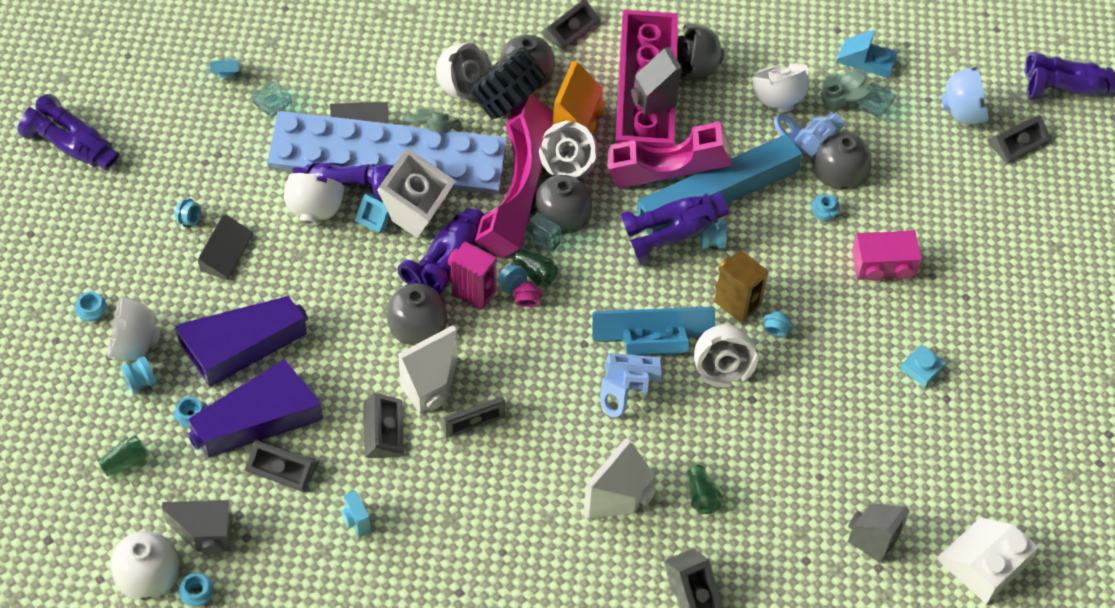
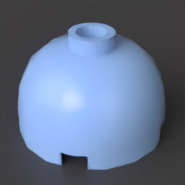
(965, 97)

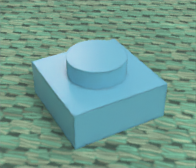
(225, 68)
(373, 213)
(923, 365)
(356, 514)

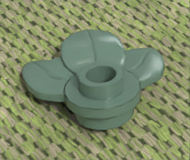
(845, 88)
(436, 120)

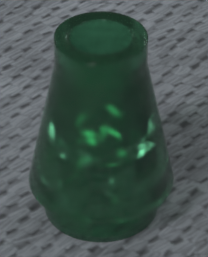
(539, 268)
(124, 455)
(703, 492)

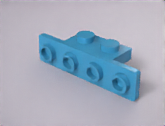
(653, 329)

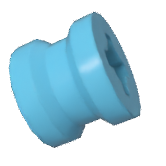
(714, 236)
(138, 375)

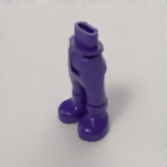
(1066, 75)
(80, 142)
(348, 175)
(689, 216)
(434, 266)

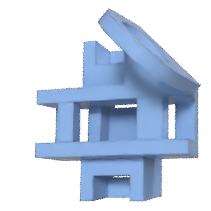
(813, 134)
(627, 373)

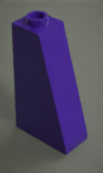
(240, 337)
(255, 411)

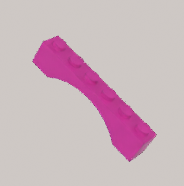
(504, 227)

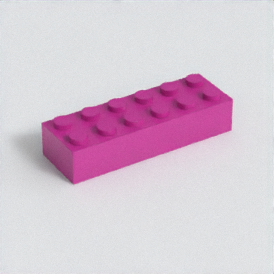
(641, 39)

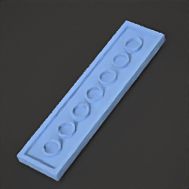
(468, 158)

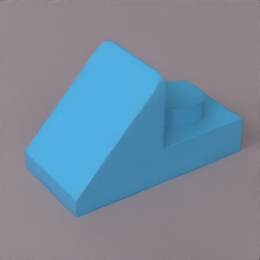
(863, 55)

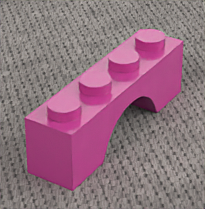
(639, 164)

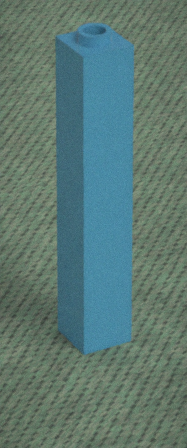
(746, 175)

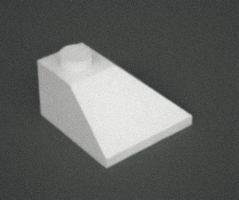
(429, 370)
(619, 484)

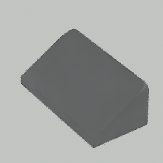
(571, 25)
(361, 111)
(1020, 138)
(224, 248)
(473, 417)
(383, 426)
(281, 465)

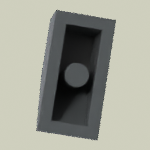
(657, 83)
(201, 523)
(877, 529)
(693, 580)

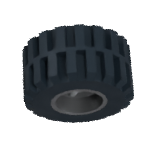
(508, 83)

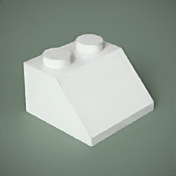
(414, 191)
(988, 557)

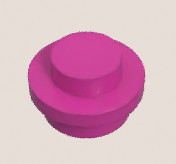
(527, 295)

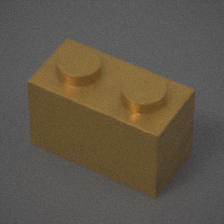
(740, 285)

